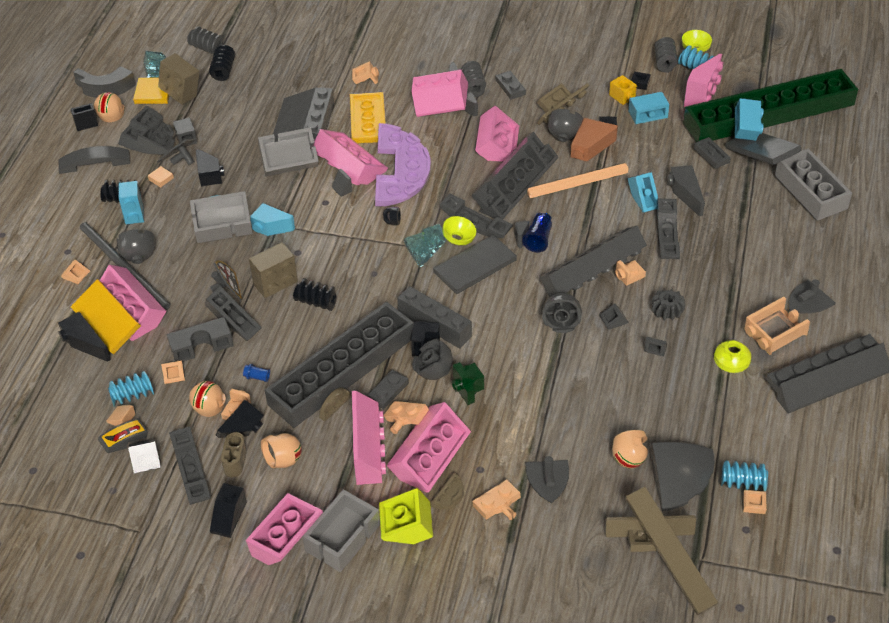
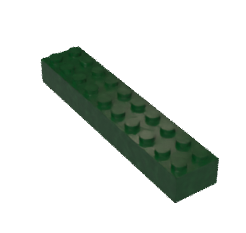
(779, 103)

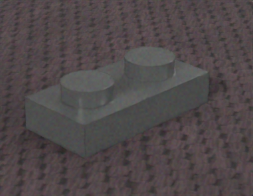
(510, 85)
(712, 153)
(388, 388)

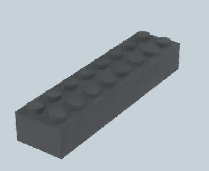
(339, 364)

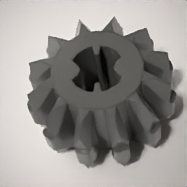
(668, 304)

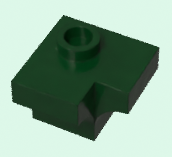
(467, 381)

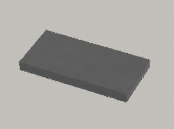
(765, 148)
(475, 264)

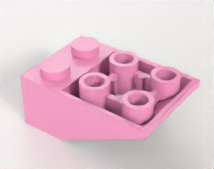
(703, 81)

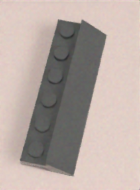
(514, 176)
(829, 373)

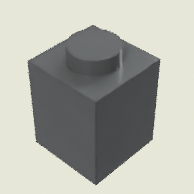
(184, 130)

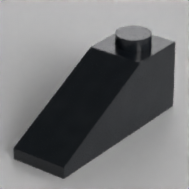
(82, 337)

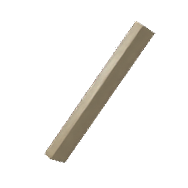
(671, 551)

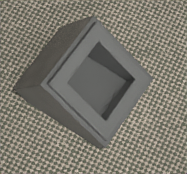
(342, 183)
(520, 230)
(613, 317)
(655, 346)

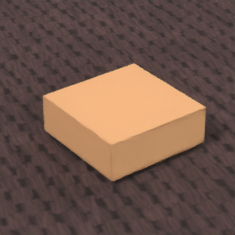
(160, 176)
(754, 501)

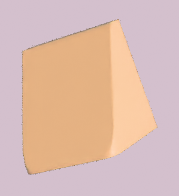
(75, 272)
(173, 372)
(121, 415)

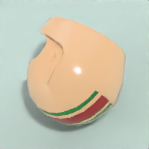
(109, 107)
(207, 398)
(285, 448)
(629, 448)

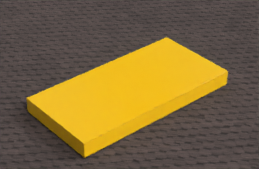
(366, 114)
(106, 316)

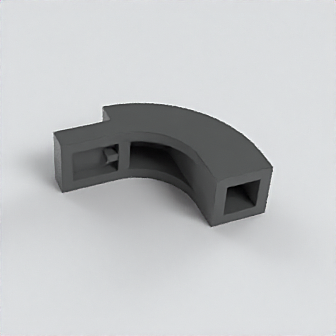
(116, 82)

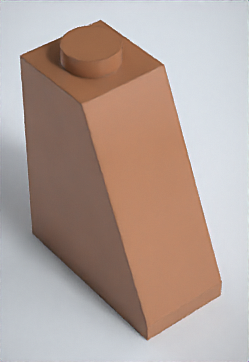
(592, 139)

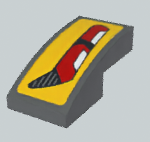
(119, 436)

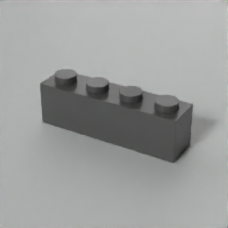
(419, 307)

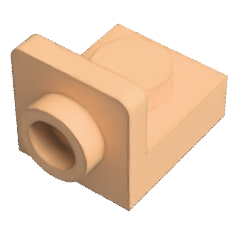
(365, 72)
(629, 272)
(237, 398)

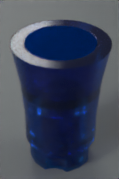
(538, 233)

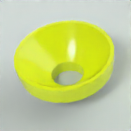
(697, 38)
(459, 226)
(731, 361)

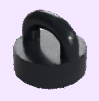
(395, 215)

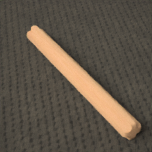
(577, 180)

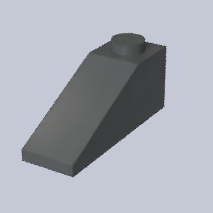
(686, 187)
(237, 319)

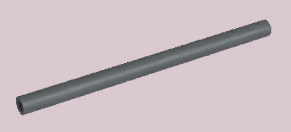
(119, 261)

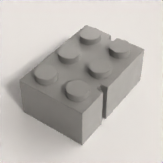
(289, 153)
(220, 217)
(341, 530)

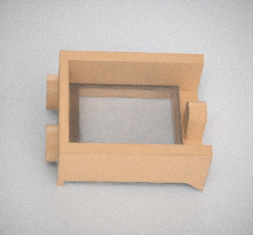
(774, 326)

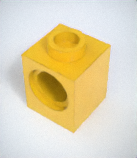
(622, 89)

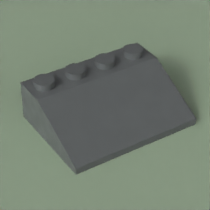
(306, 110)

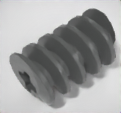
(204, 39)
(665, 54)
(475, 78)

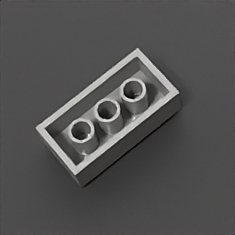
(813, 184)

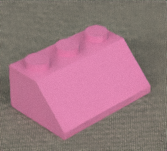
(439, 93)
(496, 135)
(282, 529)

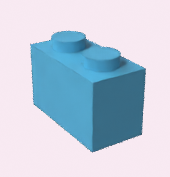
(648, 107)
(748, 119)
(131, 202)

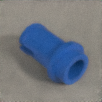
(256, 373)

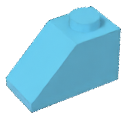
(644, 191)
(271, 221)

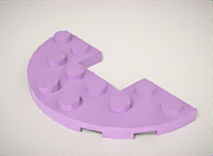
(411, 166)

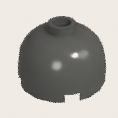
(564, 124)
(136, 246)
(562, 312)
(433, 361)

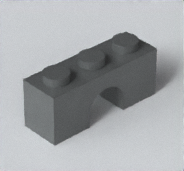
(211, 332)

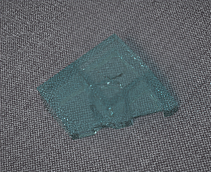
(152, 63)
(425, 244)

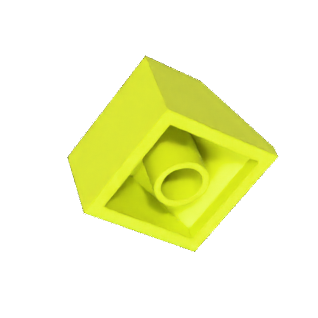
(406, 518)

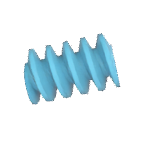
(692, 58)
(130, 388)
(744, 475)

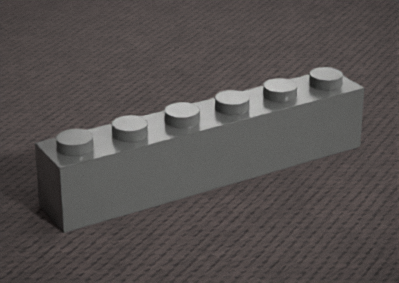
(594, 261)

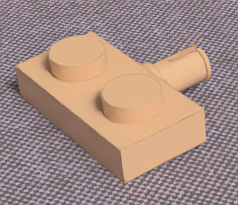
(405, 413)
(497, 501)

